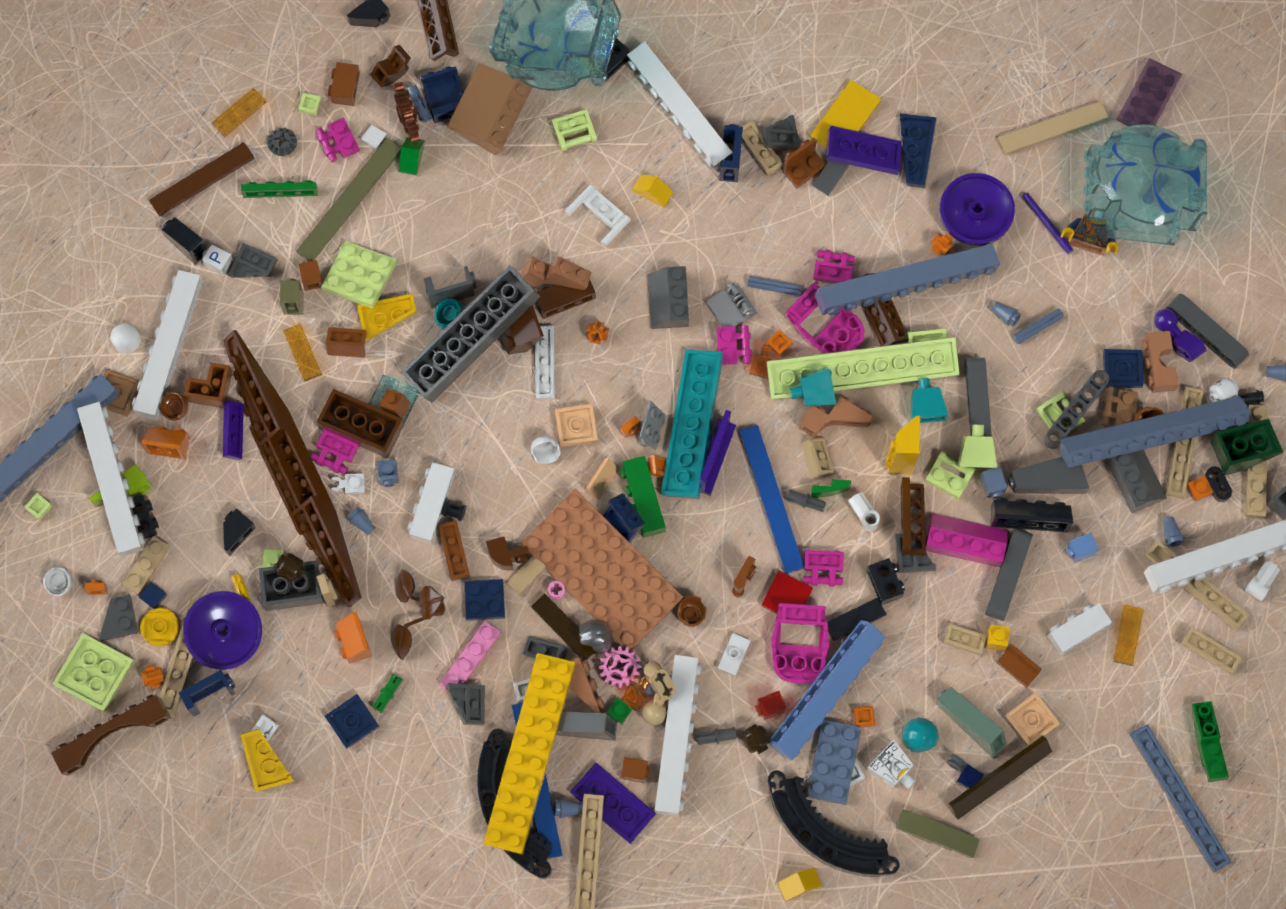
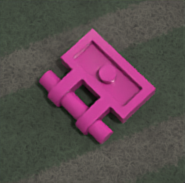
(343, 138)
(833, 272)
(727, 344)
(337, 446)
(823, 561)

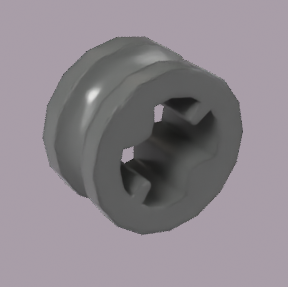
(956, 763)

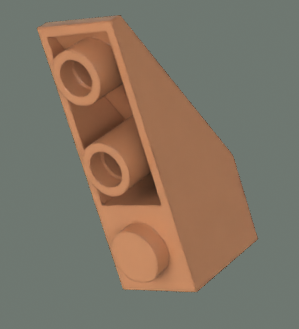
(585, 686)

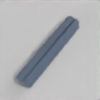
(776, 286)
(1038, 326)

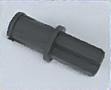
(805, 500)
(716, 736)

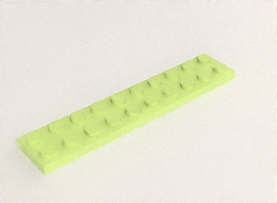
(868, 366)

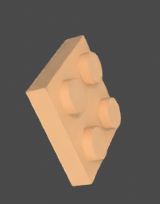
(576, 425)
(1032, 719)

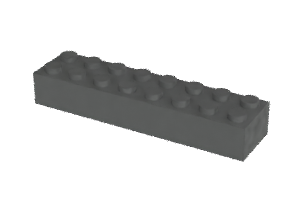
(470, 334)

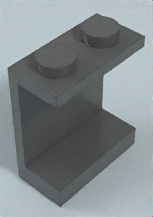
(457, 291)

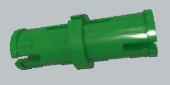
(387, 693)

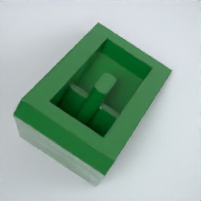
(411, 156)

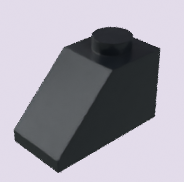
(369, 14)
(236, 530)

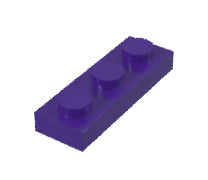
(233, 430)

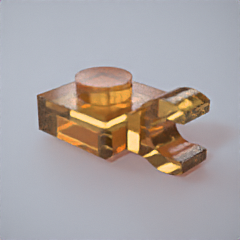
(759, 364)
(634, 694)

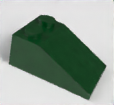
(1245, 446)

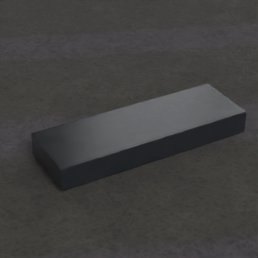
(848, 621)

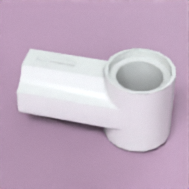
(864, 510)
(1260, 585)

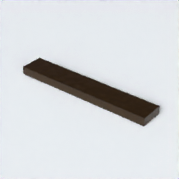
(1000, 777)

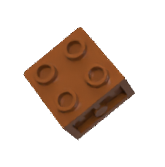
(803, 163)

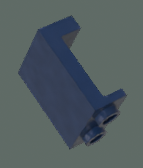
(442, 92)
(730, 169)
(624, 517)
(205, 688)

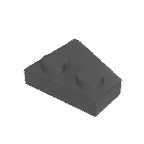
(782, 135)
(252, 263)
(912, 563)
(119, 619)
(469, 702)

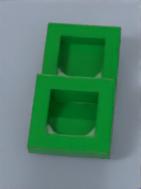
(837, 486)

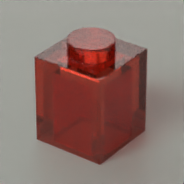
(770, 705)

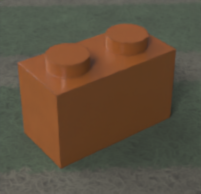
(344, 84)

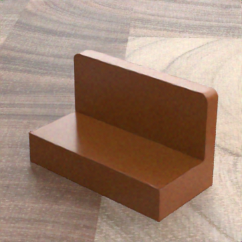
(346, 342)
(1019, 665)

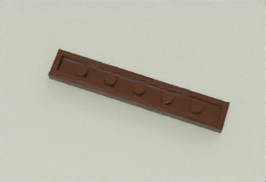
(201, 179)

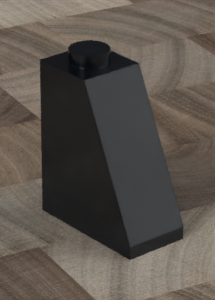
(184, 239)

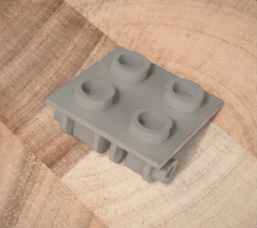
(731, 306)
(652, 426)

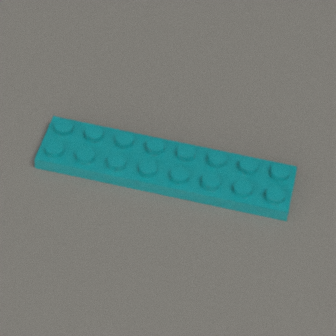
(692, 424)

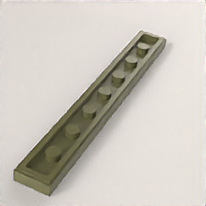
(349, 200)

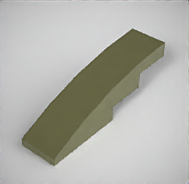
(937, 833)

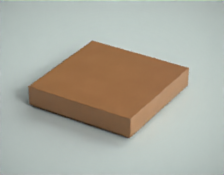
(127, 389)

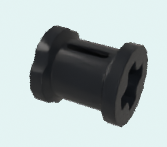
(454, 510)

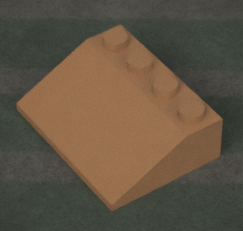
(489, 108)

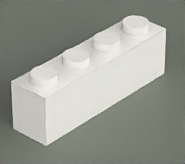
(431, 504)

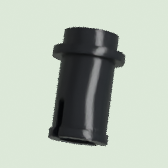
(1253, 397)

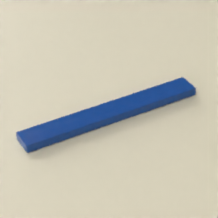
(771, 499)
(544, 811)

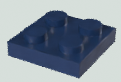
(1123, 368)
(484, 599)
(352, 721)

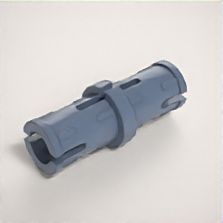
(419, 103)

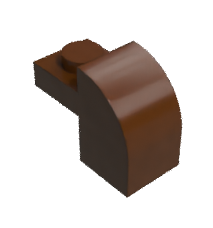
(391, 69)
(502, 557)

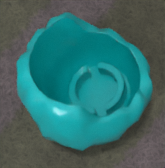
(447, 311)
(920, 735)

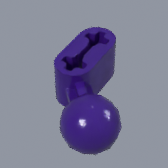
(1183, 342)

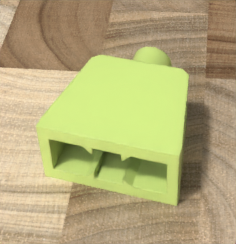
(977, 450)

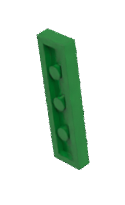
(274, 189)

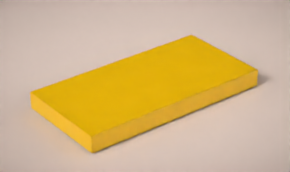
(848, 111)

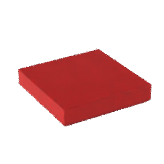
(787, 591)

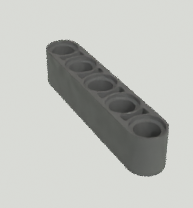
(1208, 331)
(977, 394)
(1080, 401)
(1009, 574)

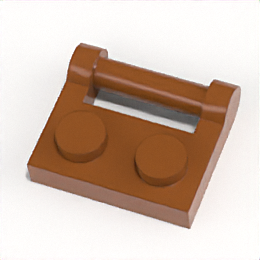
(746, 573)

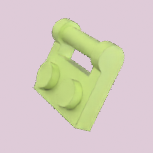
(571, 125)
(1051, 411)
(947, 480)

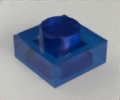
(969, 777)

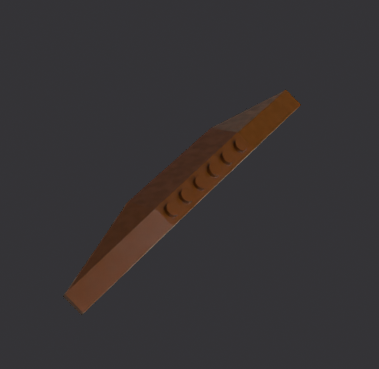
(292, 469)

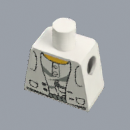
(892, 767)

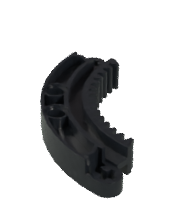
(488, 781)
(798, 817)

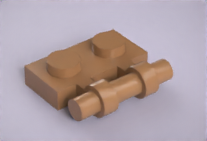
(1125, 407)

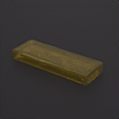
(239, 112)
(302, 352)
(1128, 635)

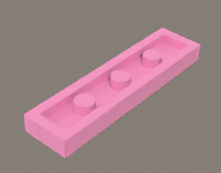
(471, 655)

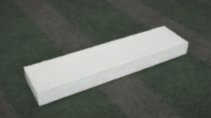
(545, 365)

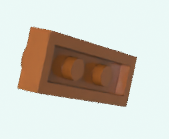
(454, 550)

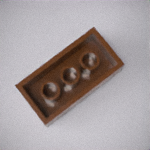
(360, 423)

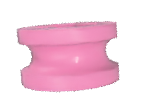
(560, 593)

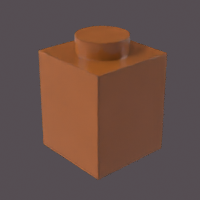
(310, 274)
(394, 403)
(635, 770)

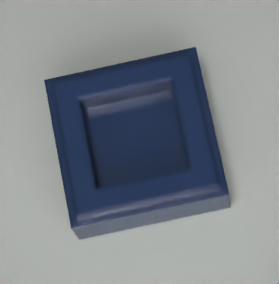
(152, 595)

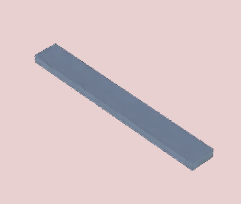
(1180, 798)

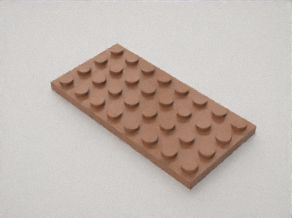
(602, 570)

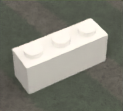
(1079, 628)

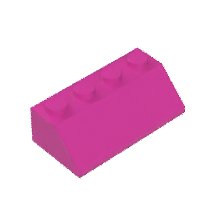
(966, 540)

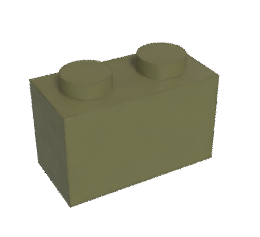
(291, 297)

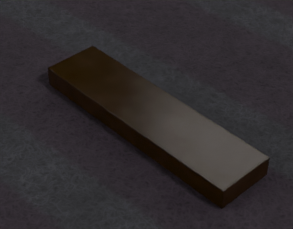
(561, 625)

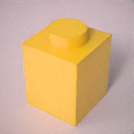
(997, 638)

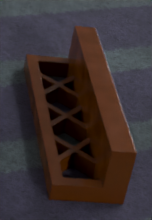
(444, 28)
(883, 324)
(906, 516)

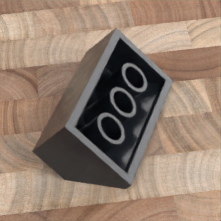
(1031, 516)

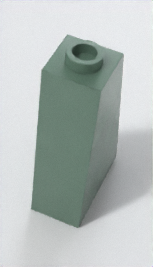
(972, 721)

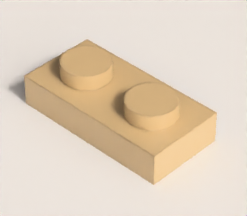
(964, 639)

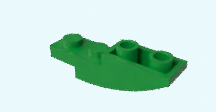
(1208, 741)

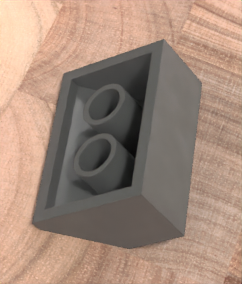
(668, 298)
(1136, 480)

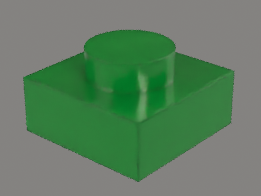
(619, 711)

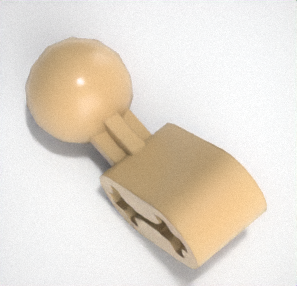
(655, 711)

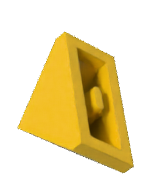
(653, 189)
(799, 883)

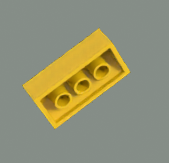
(904, 449)

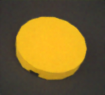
(160, 627)

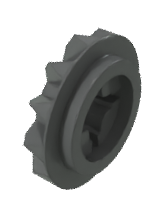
(286, 147)

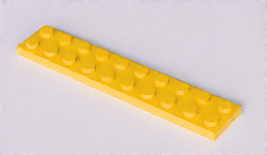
(529, 754)

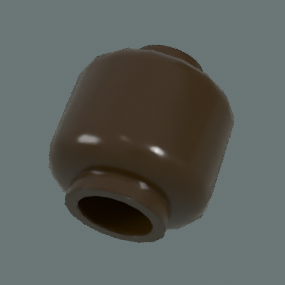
(289, 567)
(756, 739)

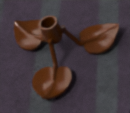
(431, 605)

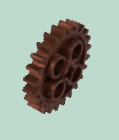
(406, 111)

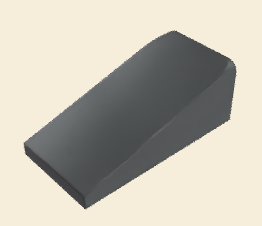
(830, 176)
(544, 647)

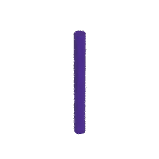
(1048, 224)

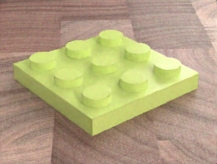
(359, 274)
(93, 672)

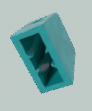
(815, 388)
(928, 403)

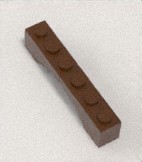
(75, 754)

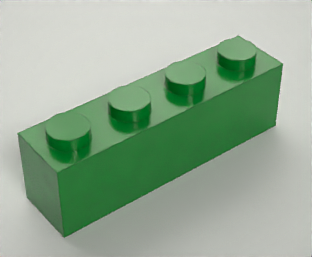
(643, 495)

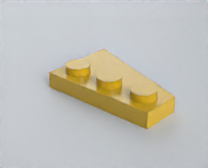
(386, 314)
(263, 762)

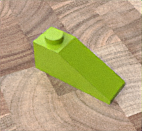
(137, 481)

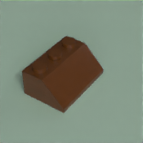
(523, 333)

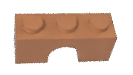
(1161, 377)

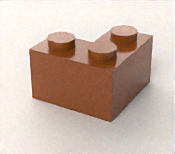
(210, 391)

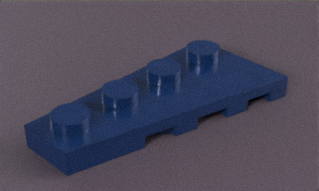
(917, 146)

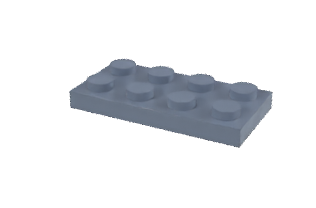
(834, 762)

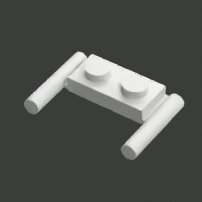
(603, 210)

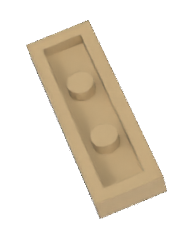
(764, 156)
(146, 565)
(327, 590)
(1211, 650)

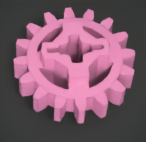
(613, 671)

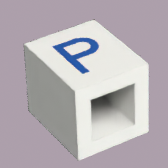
(217, 260)

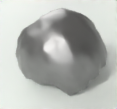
(596, 634)

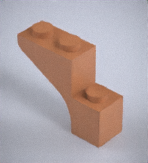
(558, 272)
(842, 414)

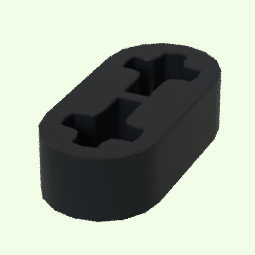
(1222, 482)

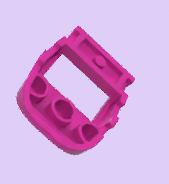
(841, 334)
(796, 662)

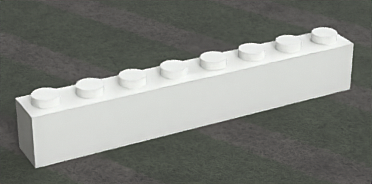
(680, 106)
(167, 344)
(110, 479)
(1217, 557)
(676, 736)

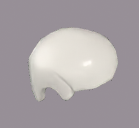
(125, 338)
(545, 449)
(58, 581)

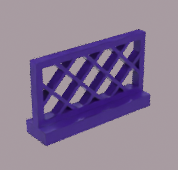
(716, 452)

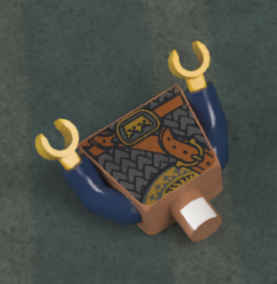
(1090, 236)

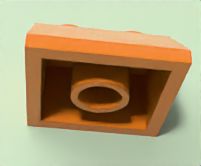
(166, 442)
(353, 638)

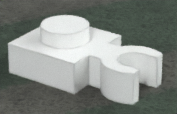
(352, 484)

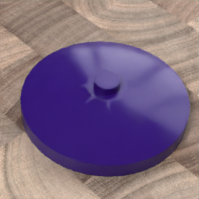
(977, 209)
(222, 630)

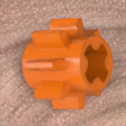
(942, 244)
(597, 332)
(152, 676)

